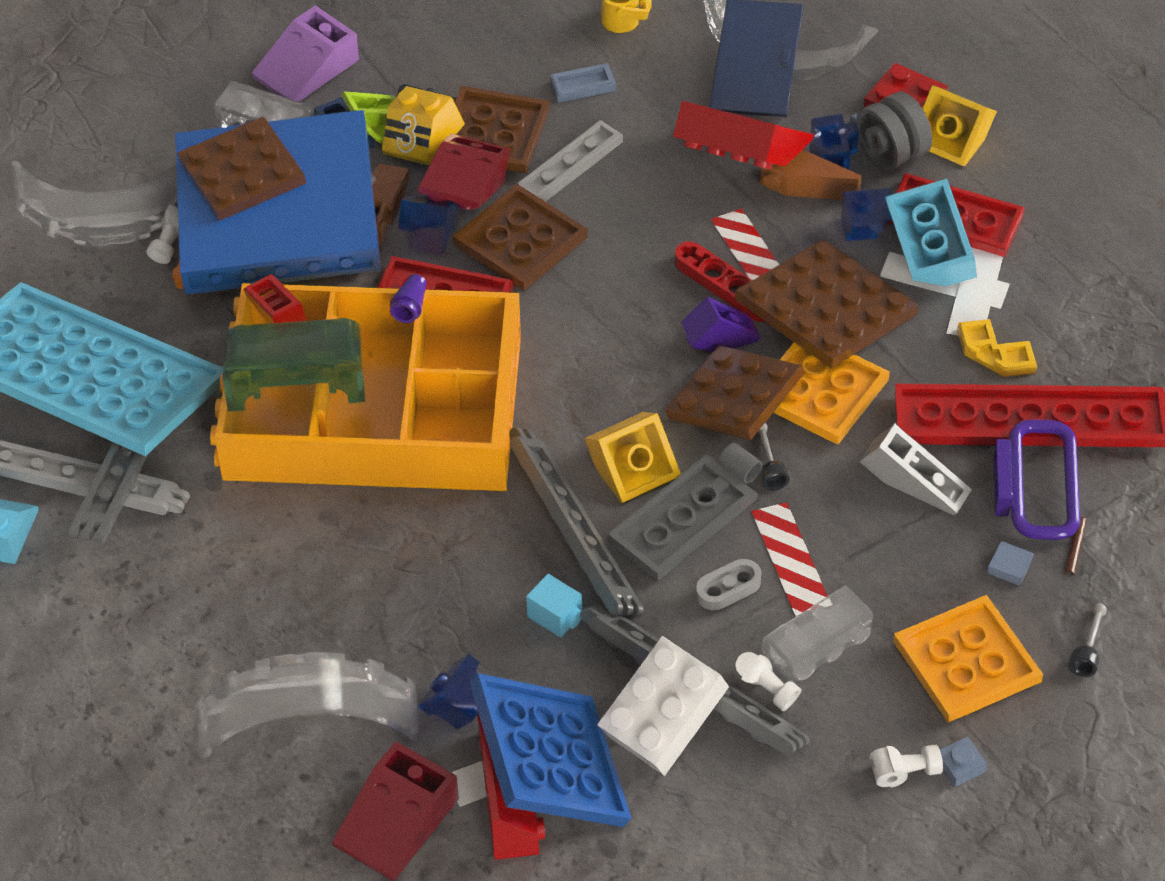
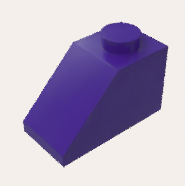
(718, 324)

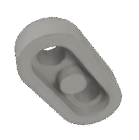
(726, 584)

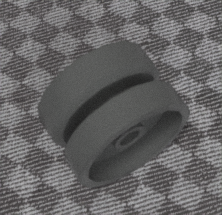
(894, 131)

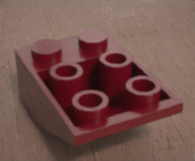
(465, 172)
(396, 811)

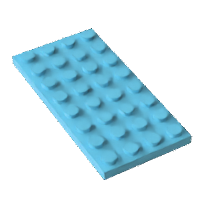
(97, 370)

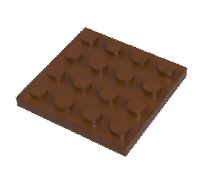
(826, 303)

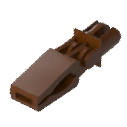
(388, 194)

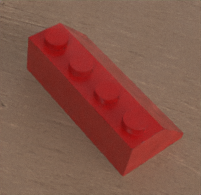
(738, 135)
(512, 830)

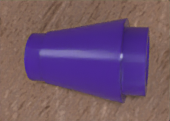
(408, 300)

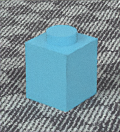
(554, 605)

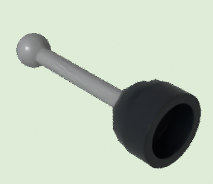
(773, 473)
(1085, 659)

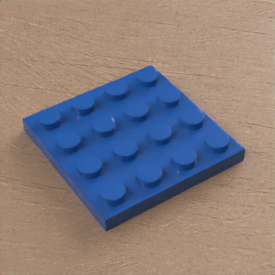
(549, 751)

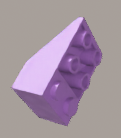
(307, 55)

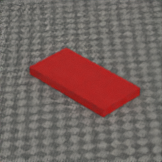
(987, 221)
(441, 277)

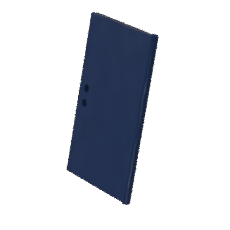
(751, 57)

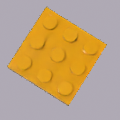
(830, 398)
(967, 658)

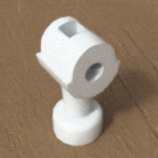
(161, 249)
(758, 671)
(892, 768)

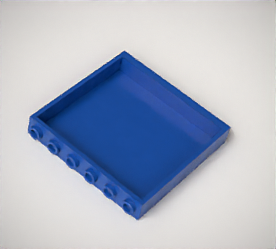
(298, 235)

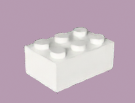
(663, 705)

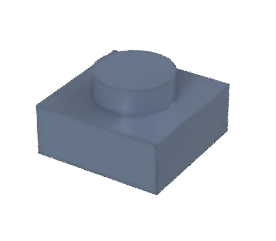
(962, 761)

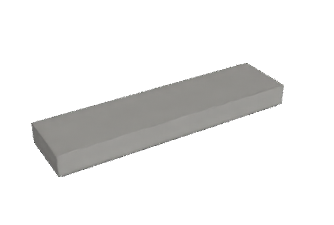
(572, 161)

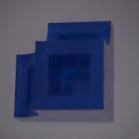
(834, 139)
(864, 213)
(428, 221)
(452, 693)

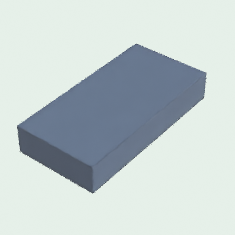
(582, 83)

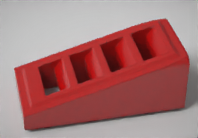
(276, 306)

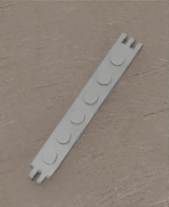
(77, 475)

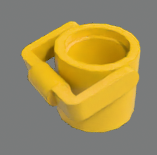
(623, 15)

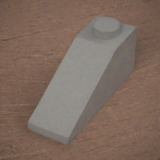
(913, 470)

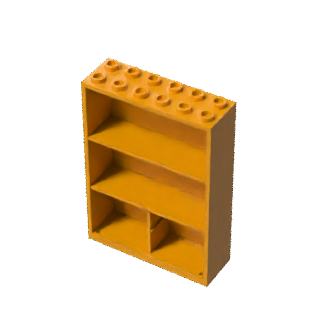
(431, 408)

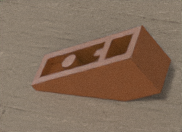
(810, 178)

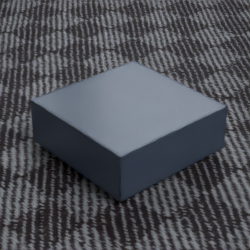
(1010, 563)

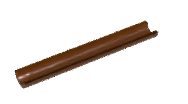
(1075, 547)

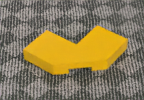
(1004, 359)

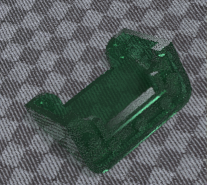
(293, 355)

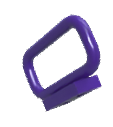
(1010, 482)

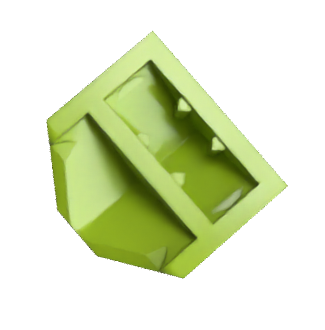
(375, 110)

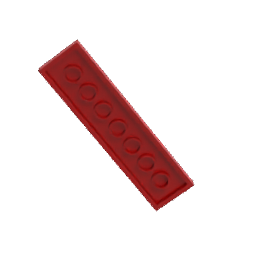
(989, 412)

